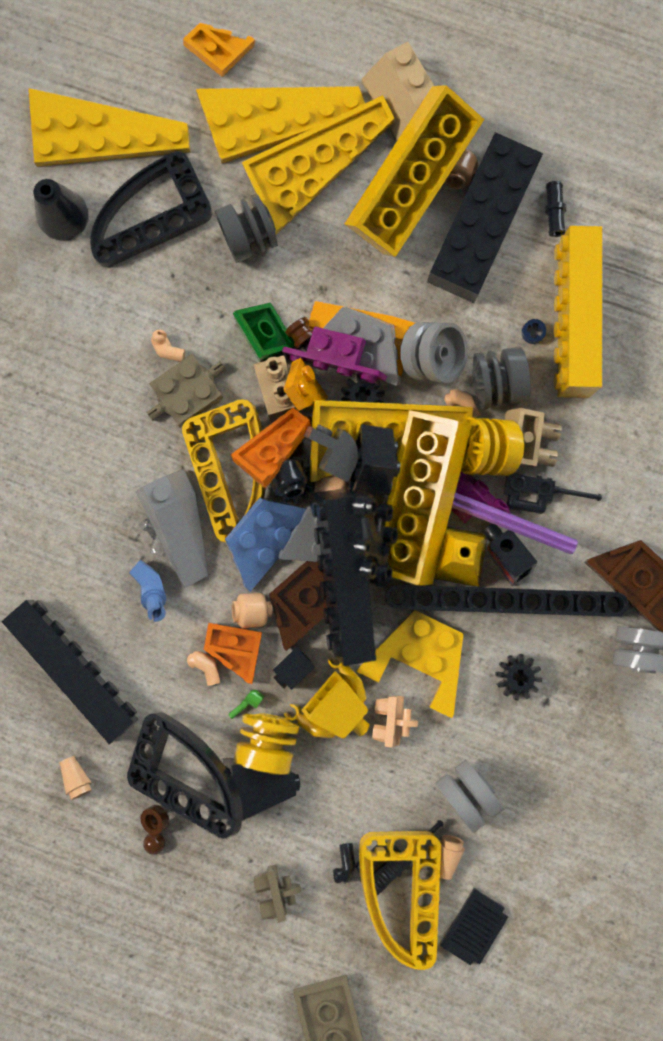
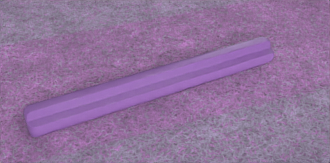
(514, 523)

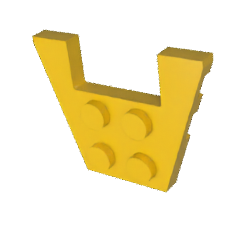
(428, 648)

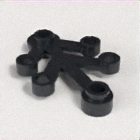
(379, 539)

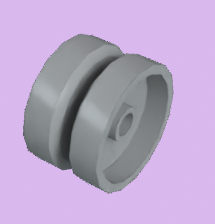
(434, 352)
(644, 652)
(470, 795)

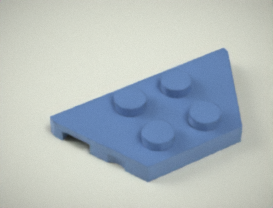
(260, 537)

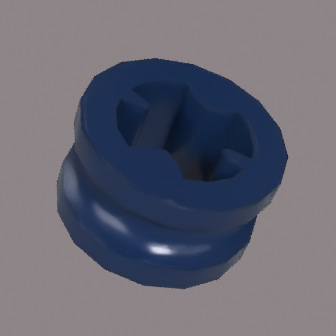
(527, 335)

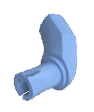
(152, 590)

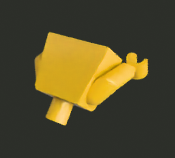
(335, 707)

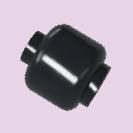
(290, 479)

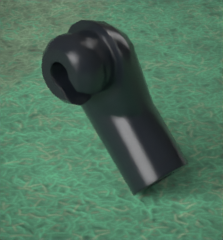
(348, 864)

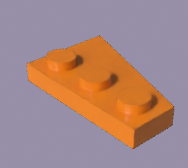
(271, 447)

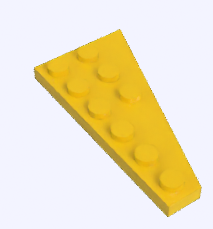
(261, 118)
(85, 131)
(305, 165)
(350, 416)

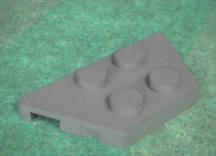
(379, 336)
(302, 541)

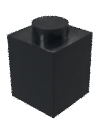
(293, 669)

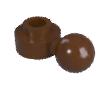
(154, 821)

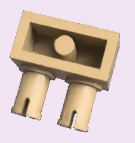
(272, 379)
(534, 428)

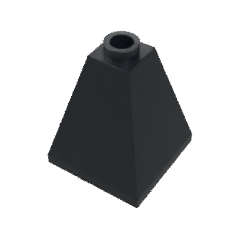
(261, 789)

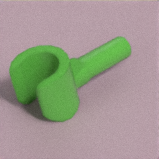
(253, 698)

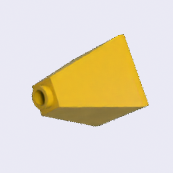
(453, 566)

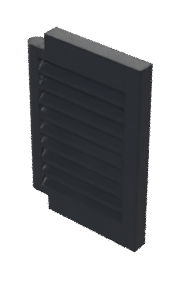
(474, 928)

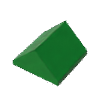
(263, 331)

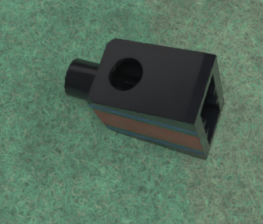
(513, 564)

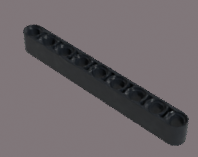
(518, 597)

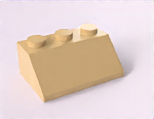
(401, 82)

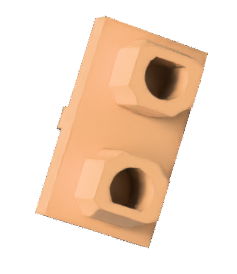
(392, 732)

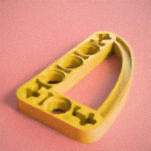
(213, 464)
(419, 887)

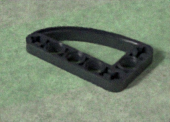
(162, 220)
(232, 806)

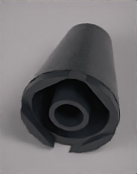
(59, 210)

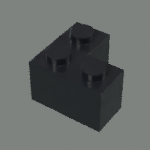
(375, 462)

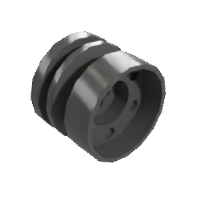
(246, 227)
(506, 377)

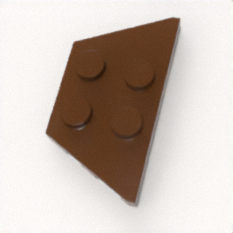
(637, 575)
(298, 603)

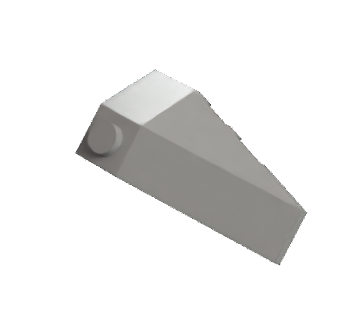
(176, 520)

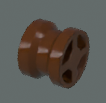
(300, 332)

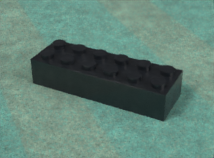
(484, 217)
(343, 587)

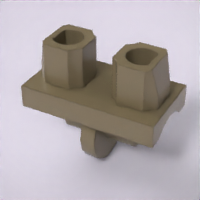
(276, 906)

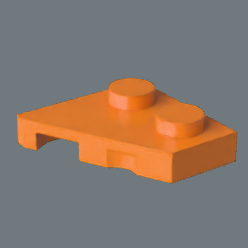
(234, 648)

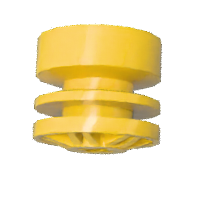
(493, 447)
(266, 743)

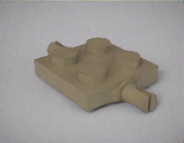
(186, 390)

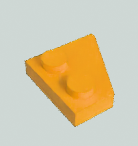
(217, 47)
(302, 385)

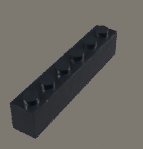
(70, 670)

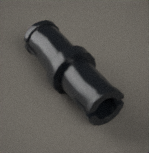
(555, 208)

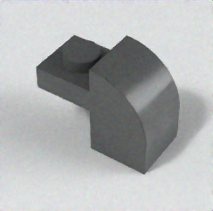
(341, 453)

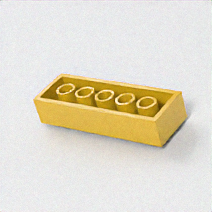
(414, 170)
(578, 312)
(424, 493)

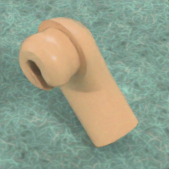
(163, 347)
(462, 399)
(206, 664)

